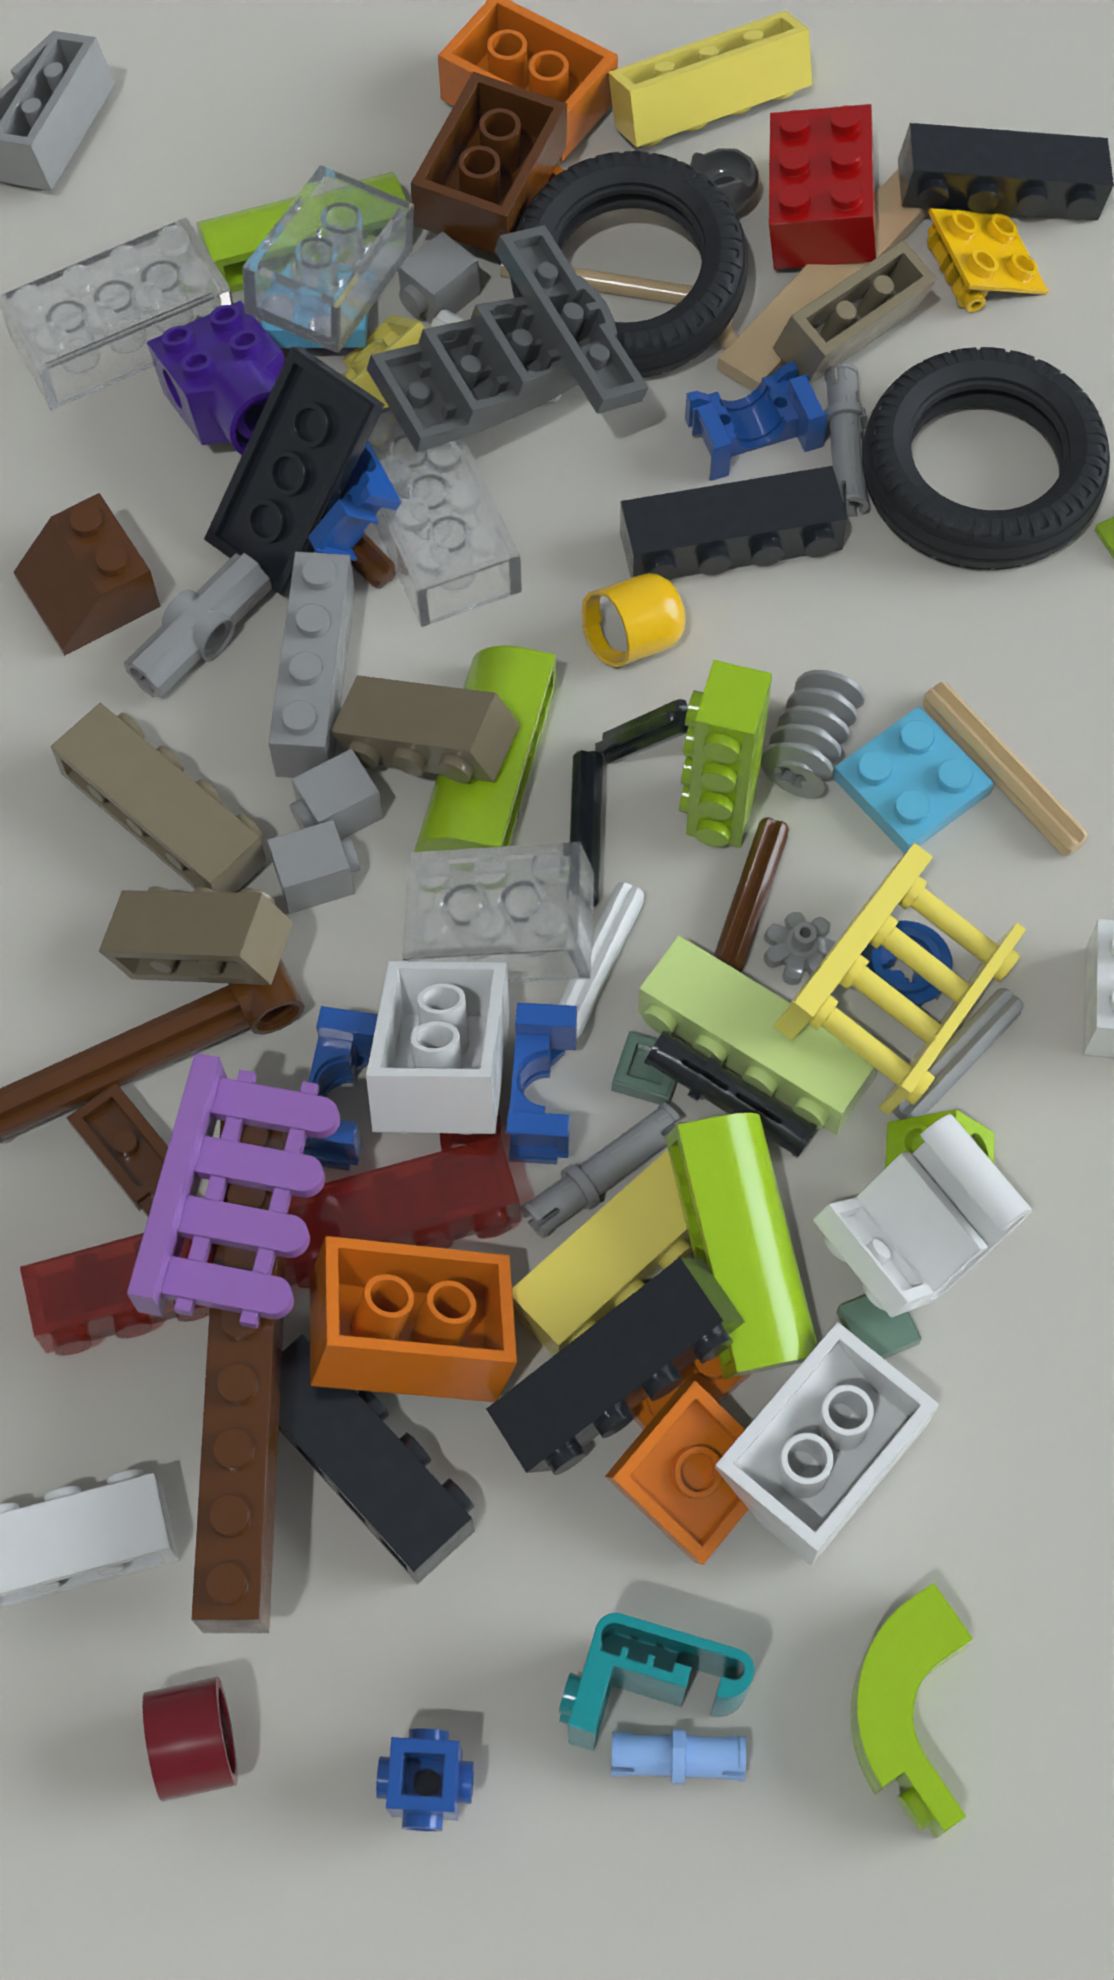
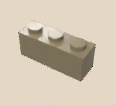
(855, 312)
(426, 728)
(197, 936)

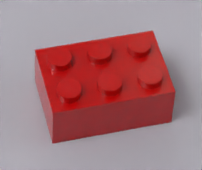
(822, 186)

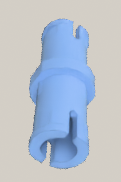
(678, 1756)

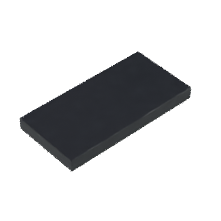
(293, 465)

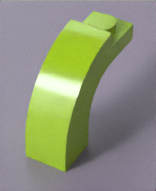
(905, 1651)

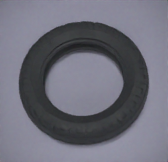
(690, 199)
(1002, 382)

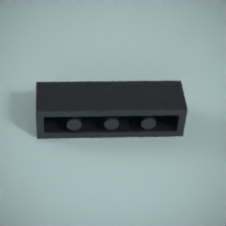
(1005, 171)
(734, 524)
(616, 1366)
(372, 1468)

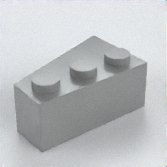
(50, 108)

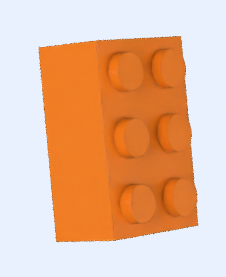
(533, 55)
(411, 1320)

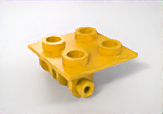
(981, 256)

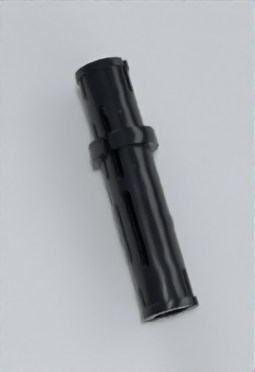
(670, 1057)

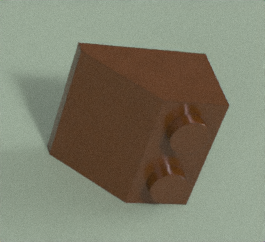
(85, 575)

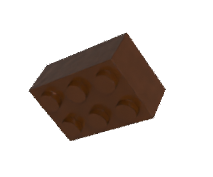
(488, 162)

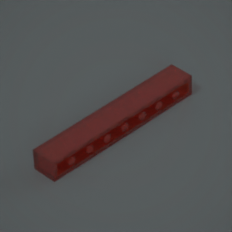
(408, 1203)

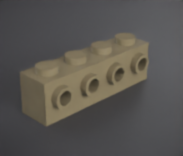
(159, 802)

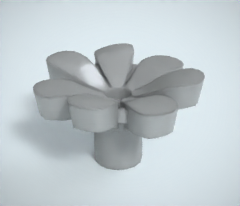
(797, 946)

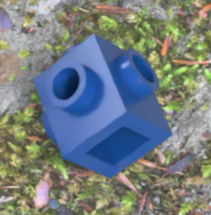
(419, 1753)

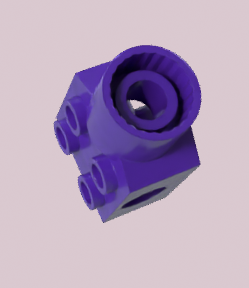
(218, 373)

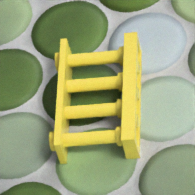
(848, 967)

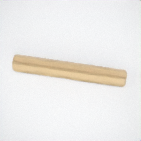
(1005, 769)

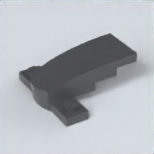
(510, 352)

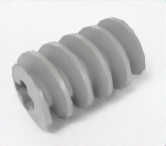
(811, 732)

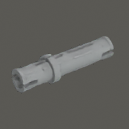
(845, 425)
(585, 1183)

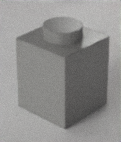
(438, 278)
(337, 792)
(313, 865)

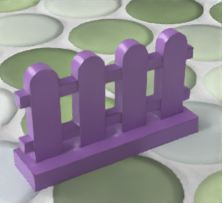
(208, 1220)

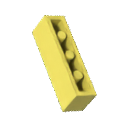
(711, 79)
(605, 1259)

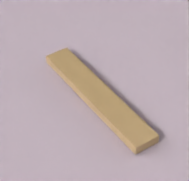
(752, 352)

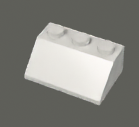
(825, 1442)

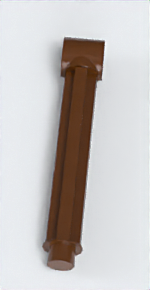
(148, 1049)

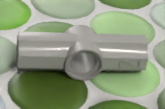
(198, 625)

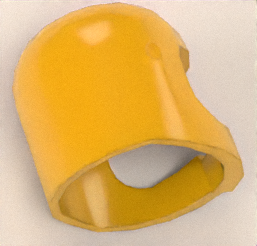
(649, 613)

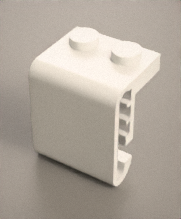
(923, 1220)

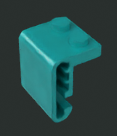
(651, 1664)

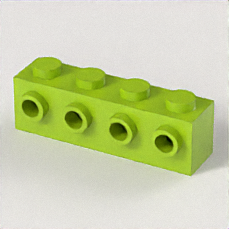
(724, 753)

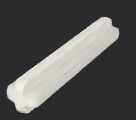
(607, 944)

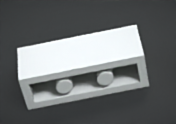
(84, 1537)

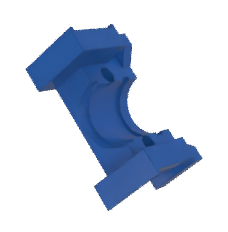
(774, 412)
(357, 508)
(540, 1041)
(340, 1053)

